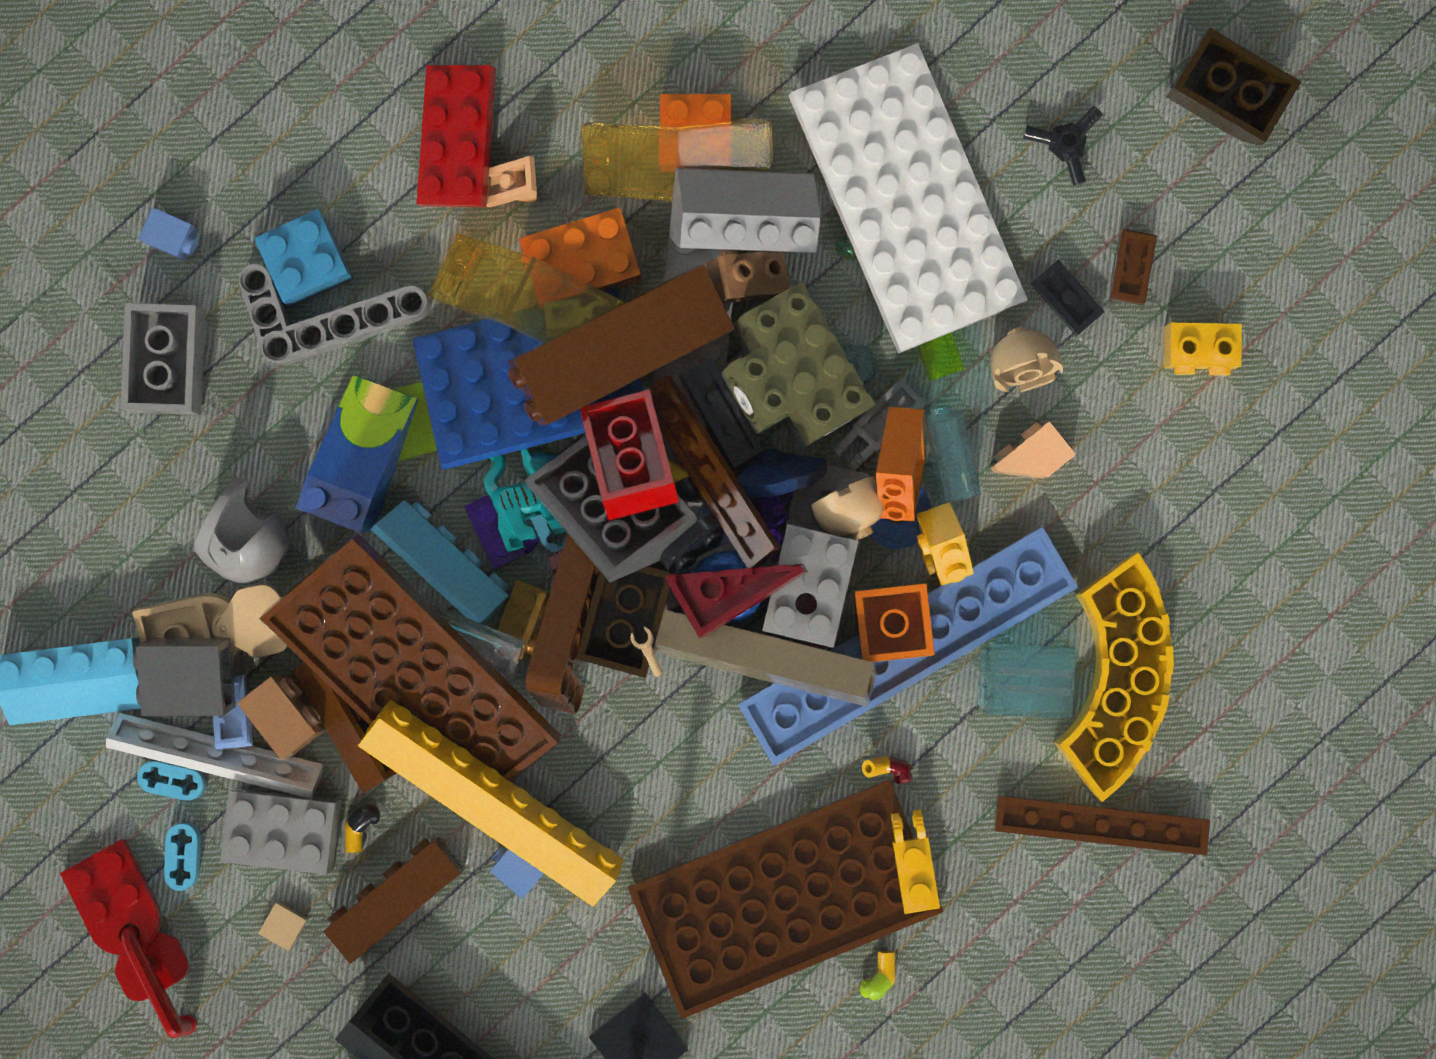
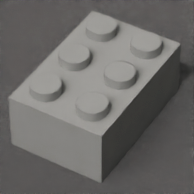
(162, 359)
(280, 830)

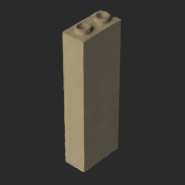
(769, 659)

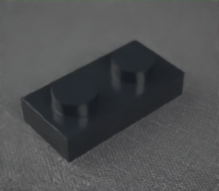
(1067, 298)

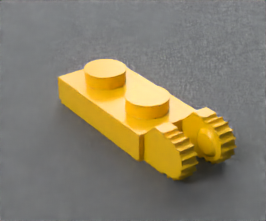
(914, 866)

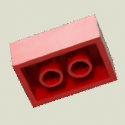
(628, 455)

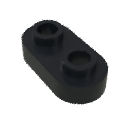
(691, 544)

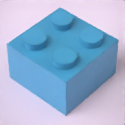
(303, 258)

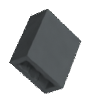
(185, 676)

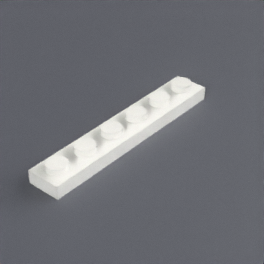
(199, 753)

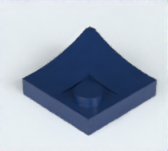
(779, 473)

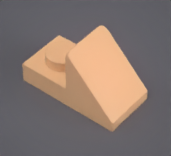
(512, 182)

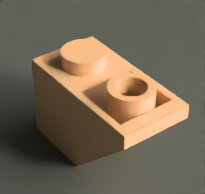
(1036, 456)

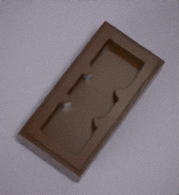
(1132, 267)

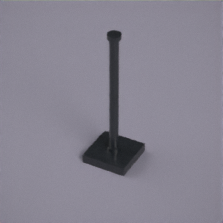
(638, 1033)

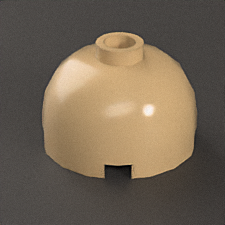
(1024, 360)
(850, 510)

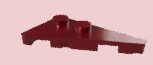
(720, 596)

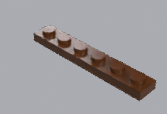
(712, 475)
(1101, 825)

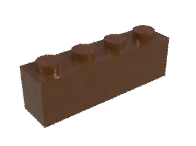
(344, 728)
(393, 900)

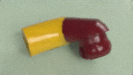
(881, 765)

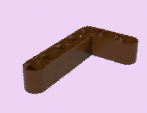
(551, 667)

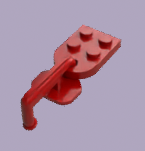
(113, 895)

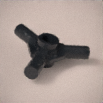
(1067, 142)

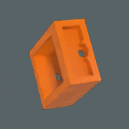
(901, 463)

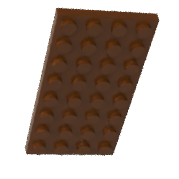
(385, 642)
(777, 900)

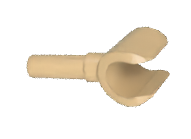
(648, 652)

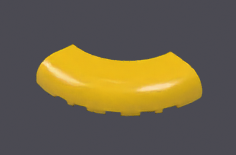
(1129, 677)

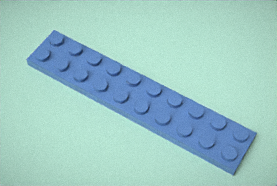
(962, 617)

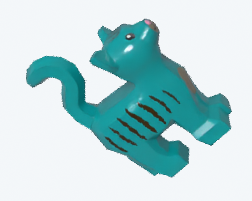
(517, 502)

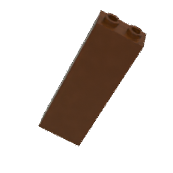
(619, 346)

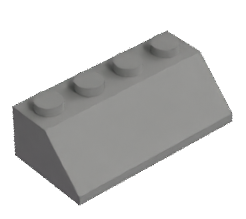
(744, 210)

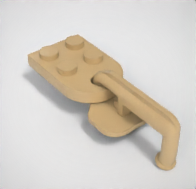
(215, 617)

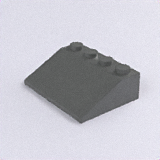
(614, 546)

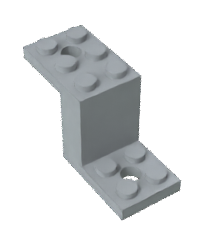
(828, 565)

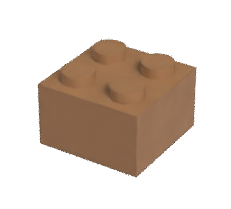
(282, 715)

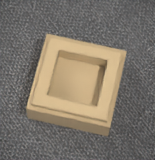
(283, 926)

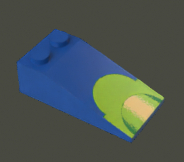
(358, 455)

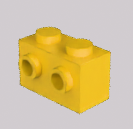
(1202, 347)
(943, 544)

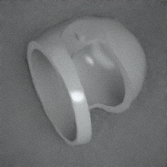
(238, 540)

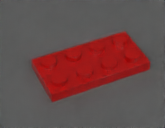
(456, 136)

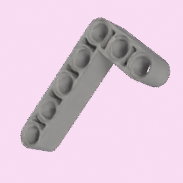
(327, 323)

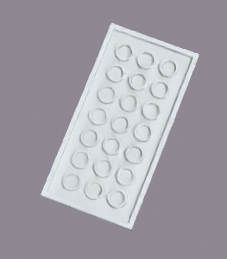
(907, 198)

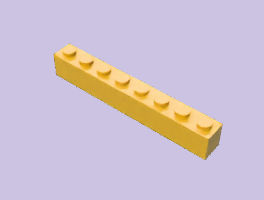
(491, 803)

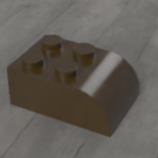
(1233, 88)
(618, 611)

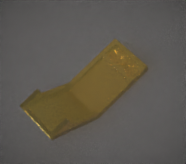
(643, 159)
(516, 289)

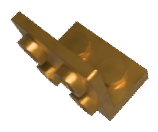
(524, 615)

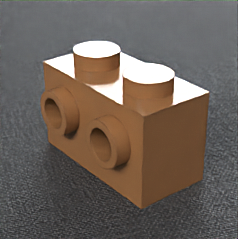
(748, 275)

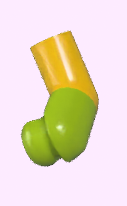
(883, 980)

